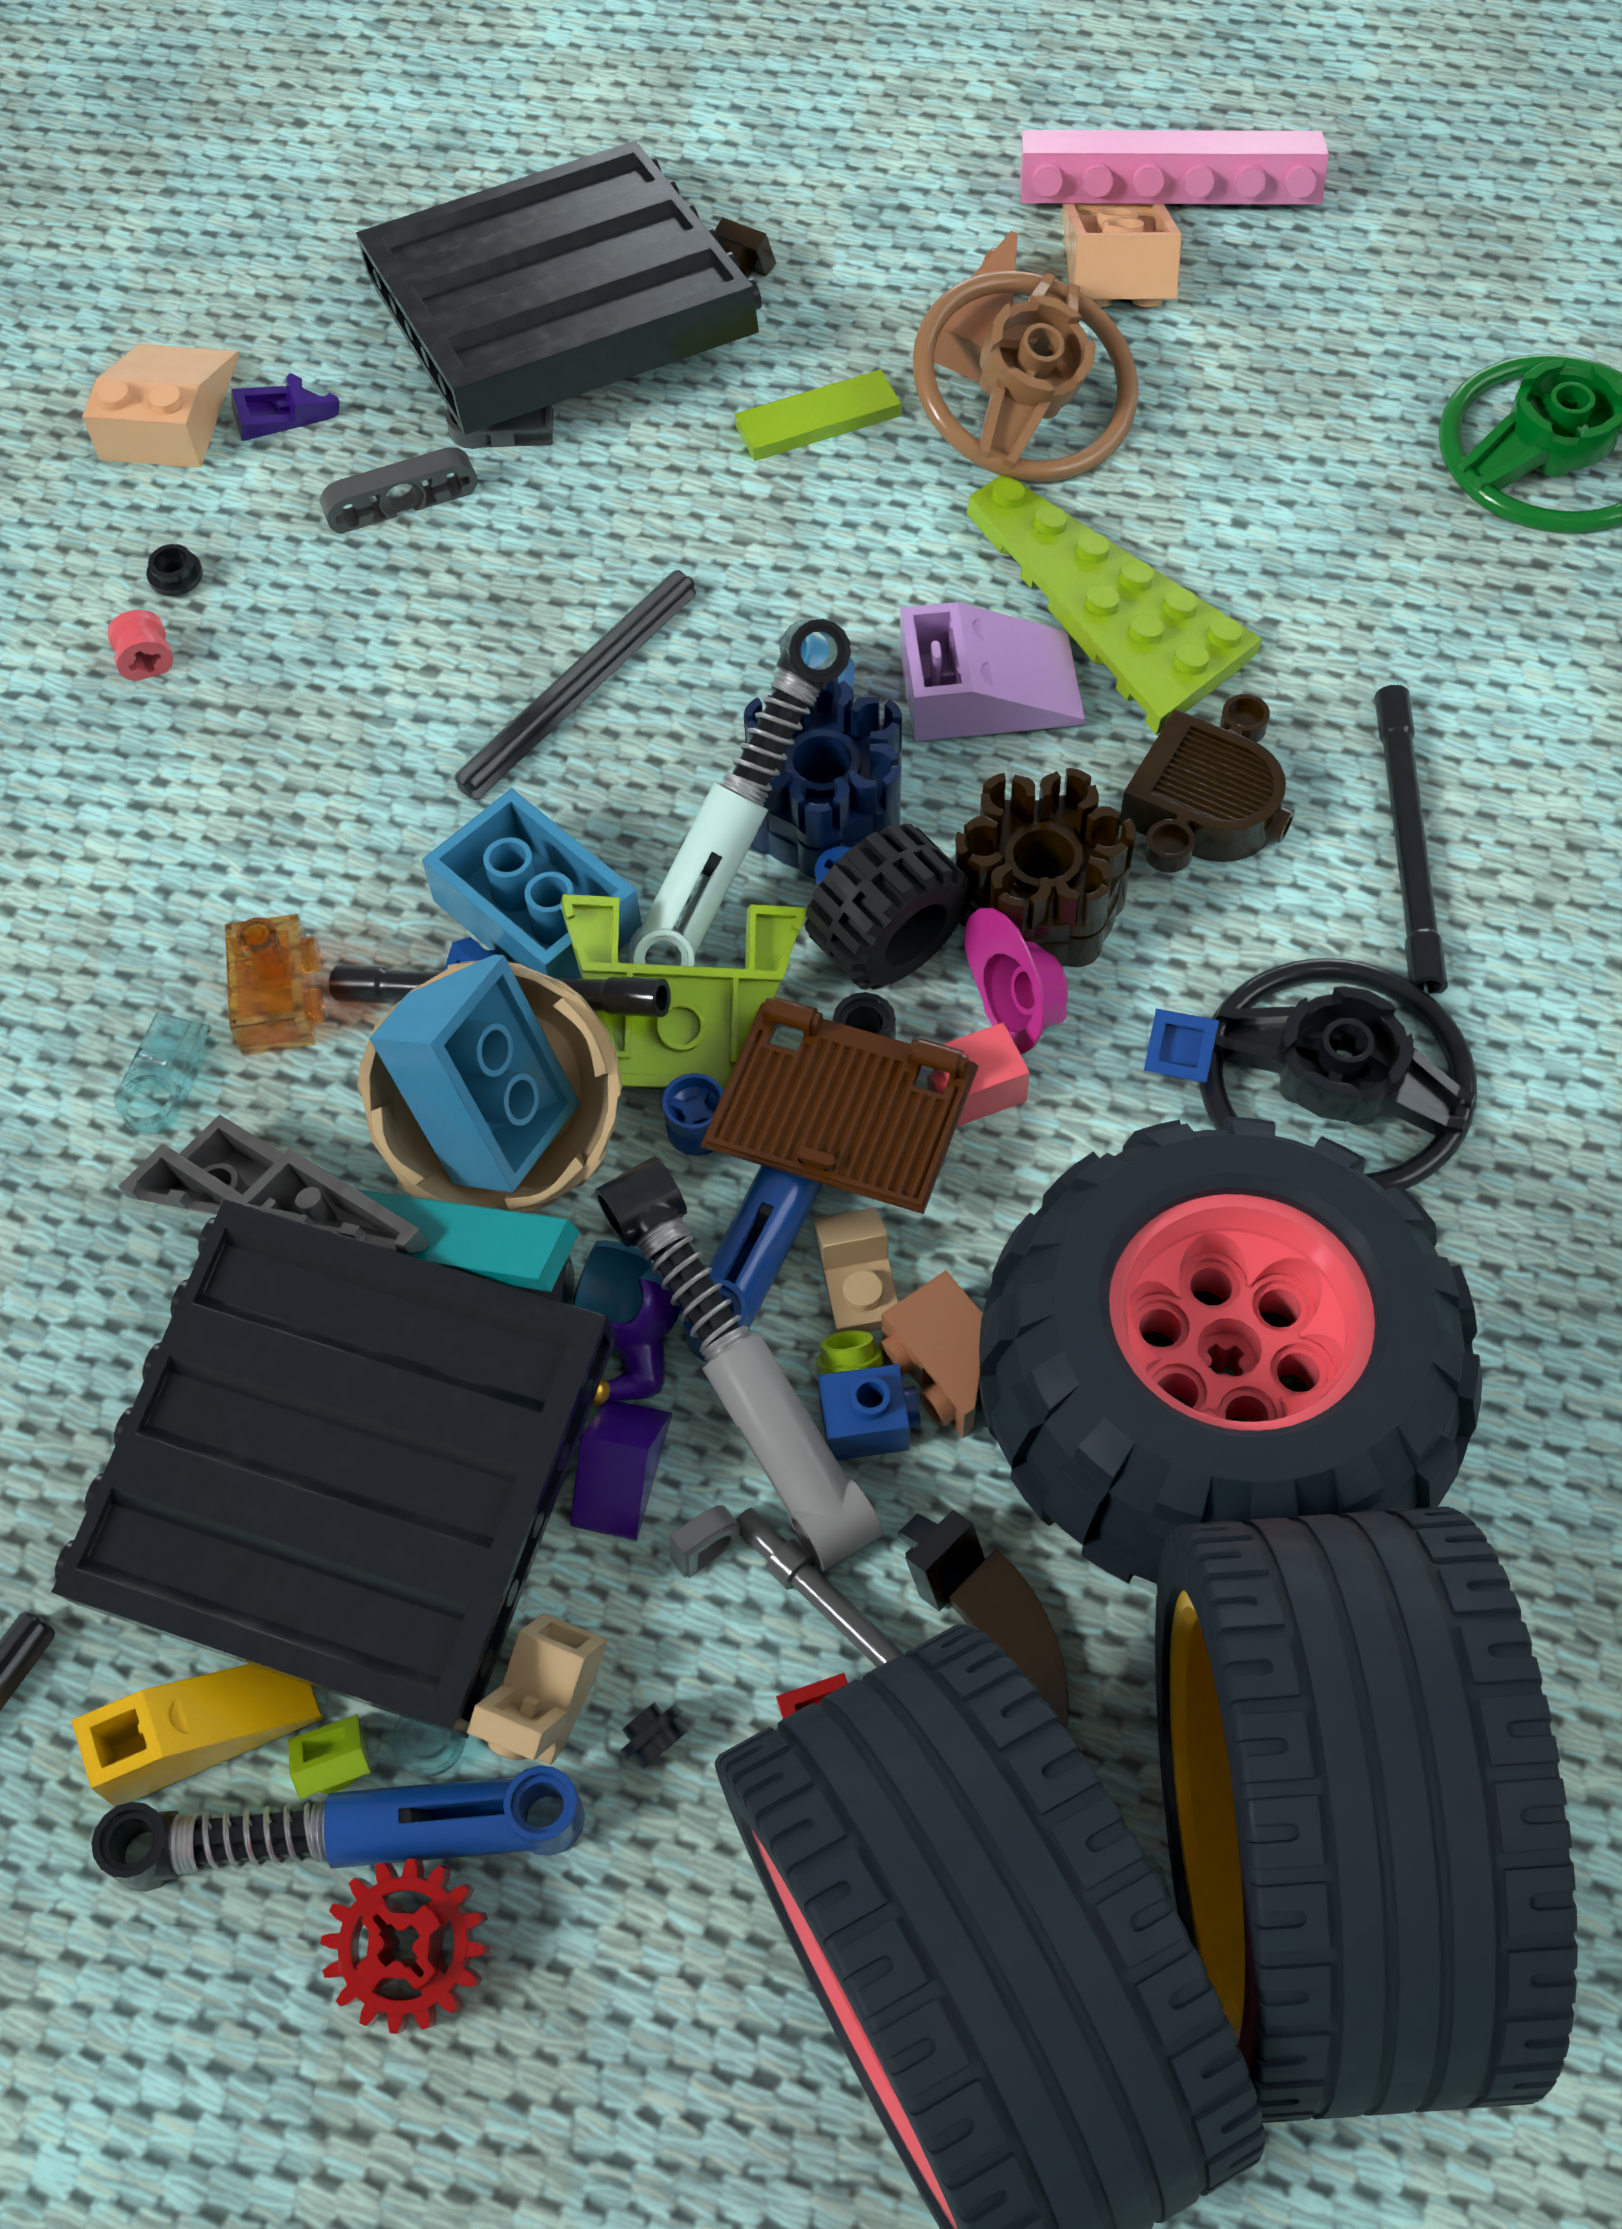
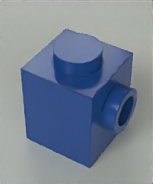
(867, 1411)

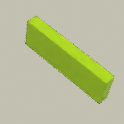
(817, 414)

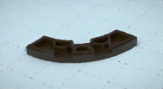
(1009, 1612)

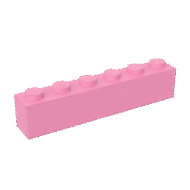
(1173, 167)

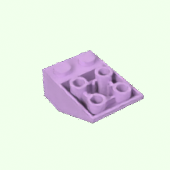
(985, 673)

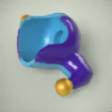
(626, 1290)

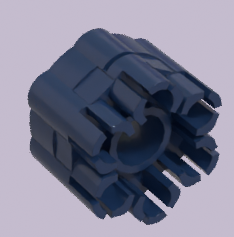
(836, 778)

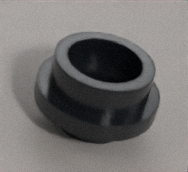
(173, 570)
(652, 1733)

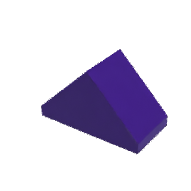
(618, 1468)

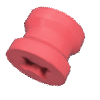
(139, 645)

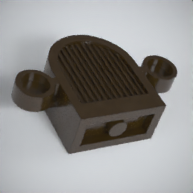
(1209, 789)

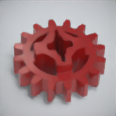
(379, 1967)

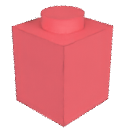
(1000, 1076)

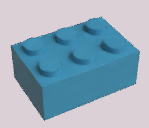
(507, 882)

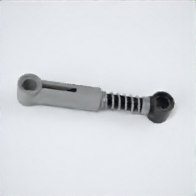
(821, 1501)

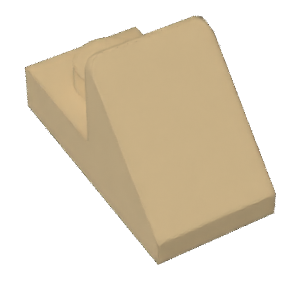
(856, 1268)

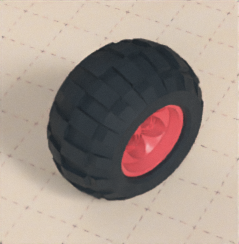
(1267, 1229)

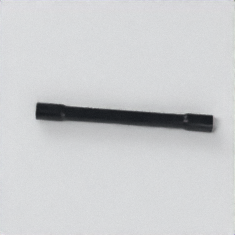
(1423, 943)
(613, 995)

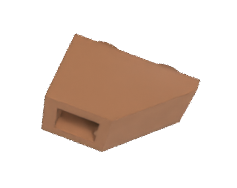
(937, 1342)

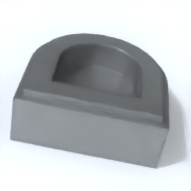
(703, 1540)

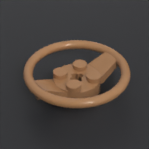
(1030, 370)

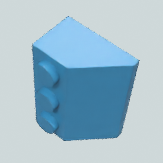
(477, 1074)

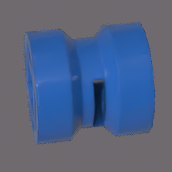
(687, 1104)

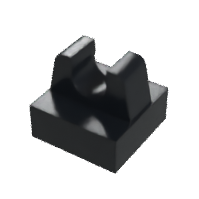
(941, 1555)

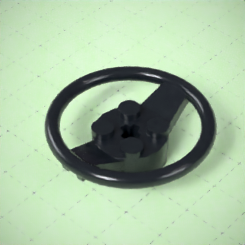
(1383, 1064)

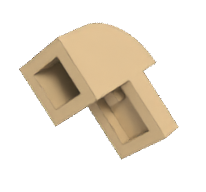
(541, 1691)

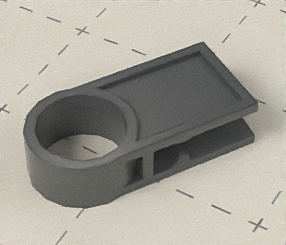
(525, 430)

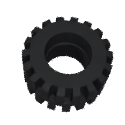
(887, 906)

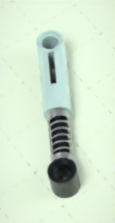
(735, 807)

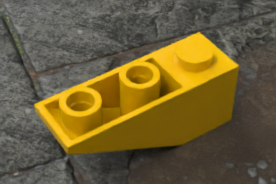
(187, 1728)

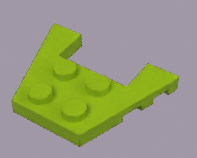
(708, 1005)

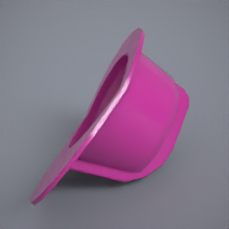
(1014, 977)

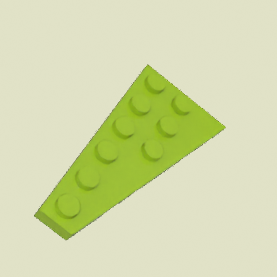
(1120, 610)

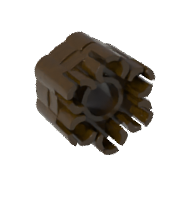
(1049, 862)

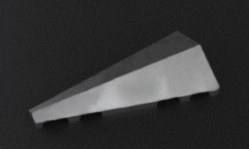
(245, 1170)

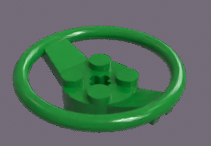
(1559, 421)

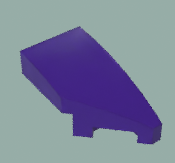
(279, 408)

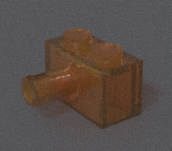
(272, 984)

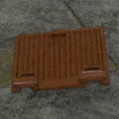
(841, 1105)

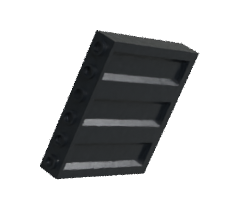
(557, 285)
(339, 1465)

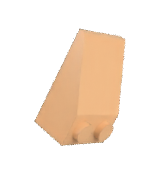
(1122, 252)
(159, 404)

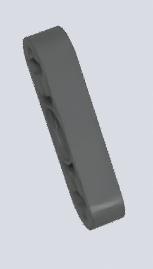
(377, 482)

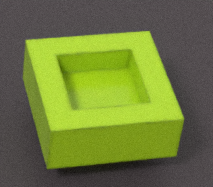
(328, 1757)

